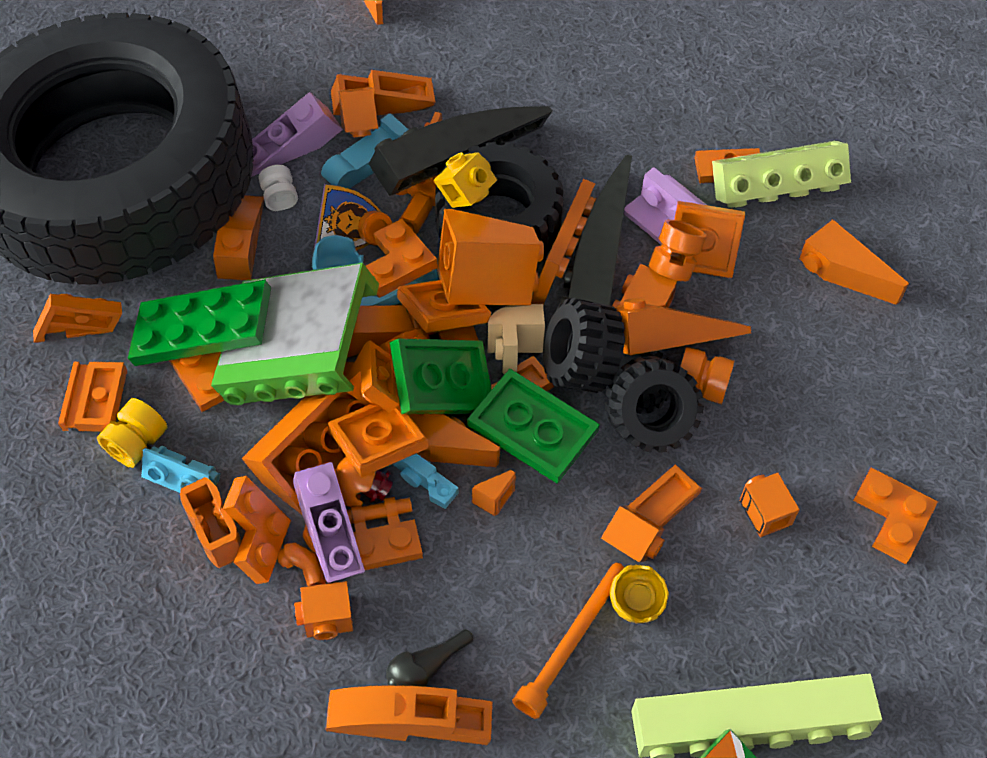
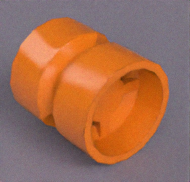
(680, 238)
(711, 375)

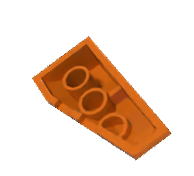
(660, 328)

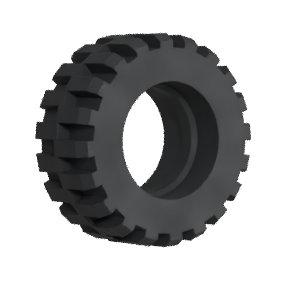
(523, 179)

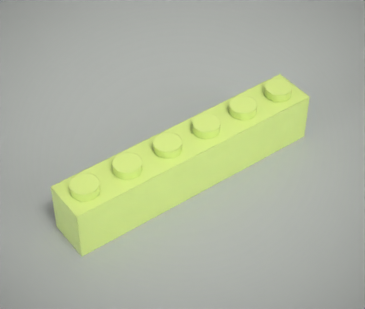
(757, 715)

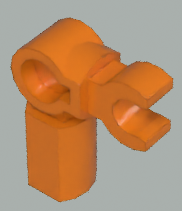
(420, 204)

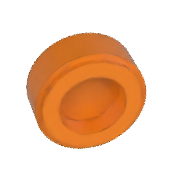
(370, 223)

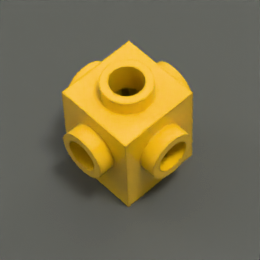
(465, 179)

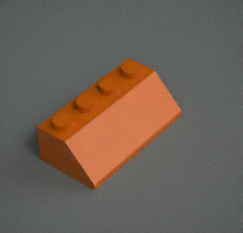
(300, 442)

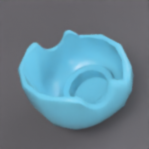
(335, 252)

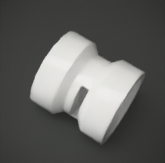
(277, 187)

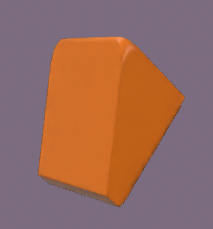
(494, 492)

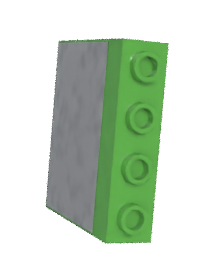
(303, 338)

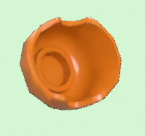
(351, 482)

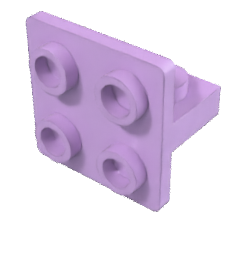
(657, 202)

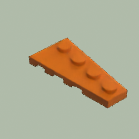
(565, 241)

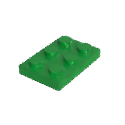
(440, 375)
(533, 425)

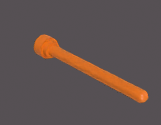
(532, 698)

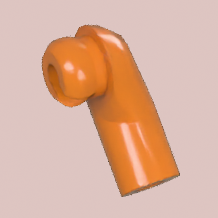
(305, 559)

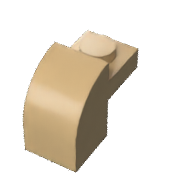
(516, 331)

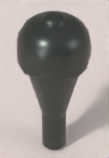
(422, 665)

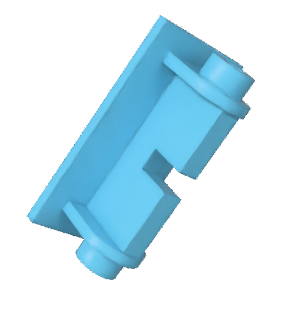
(170, 470)

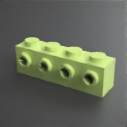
(781, 172)

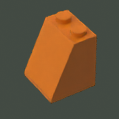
(487, 260)

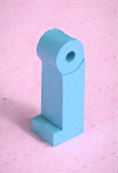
(352, 164)

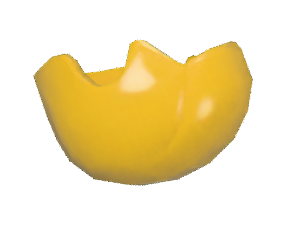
(639, 594)

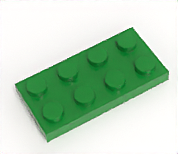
(200, 323)

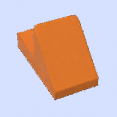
(374, 378)

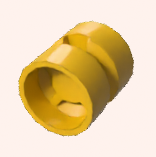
(128, 437)

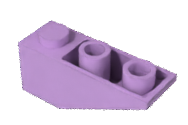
(295, 133)
(328, 522)

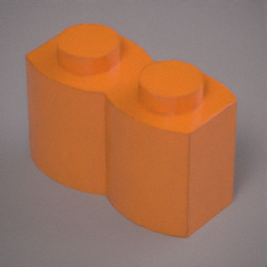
(212, 524)

